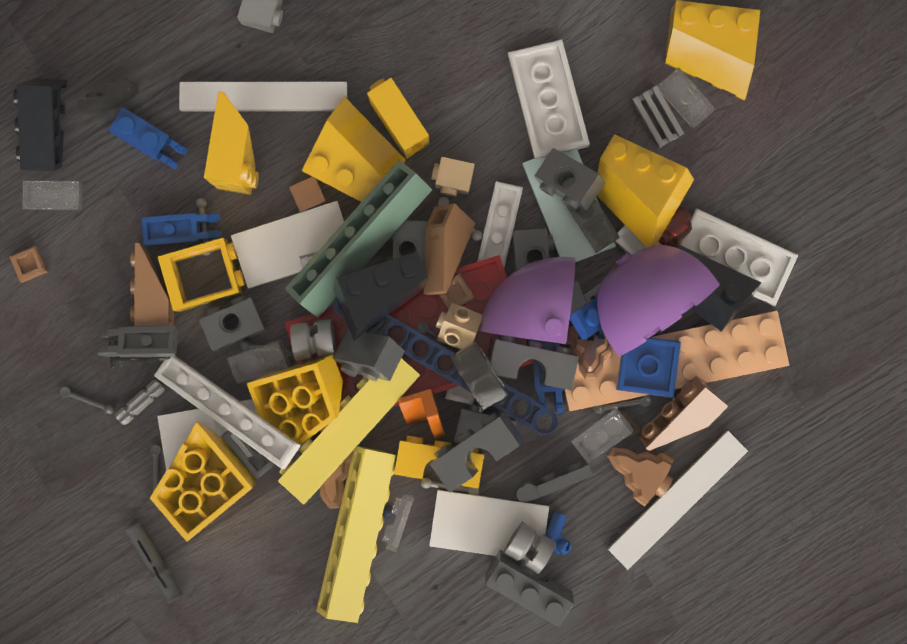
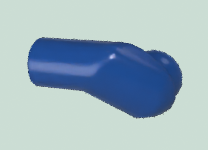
(554, 532)

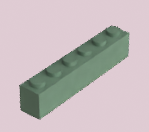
(359, 237)

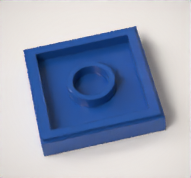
(650, 368)

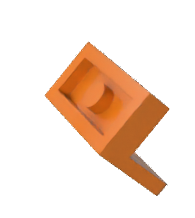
(420, 408)

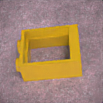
(398, 117)
(174, 283)

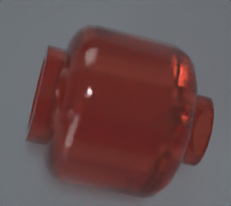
(677, 229)

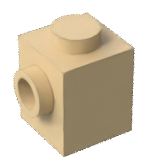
(453, 176)

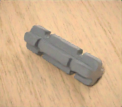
(139, 402)

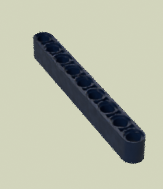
(430, 360)

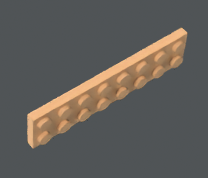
(740, 349)

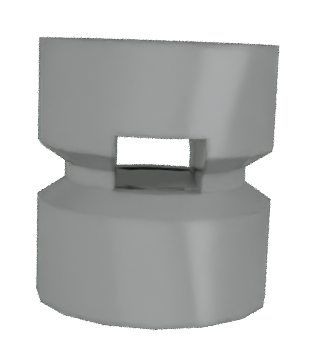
(312, 340)
(520, 543)

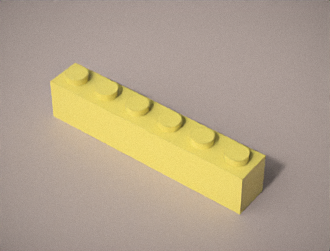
(344, 434)
(356, 534)

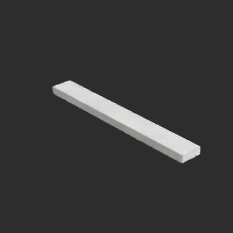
(494, 243)

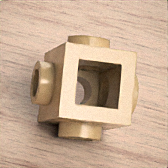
(458, 326)

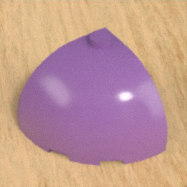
(650, 294)
(533, 302)

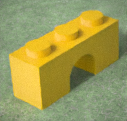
(415, 454)

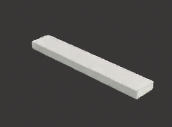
(263, 95)
(228, 411)
(677, 500)

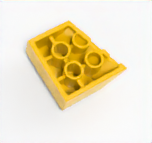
(714, 43)
(230, 152)
(351, 153)
(641, 188)
(299, 397)
(201, 482)

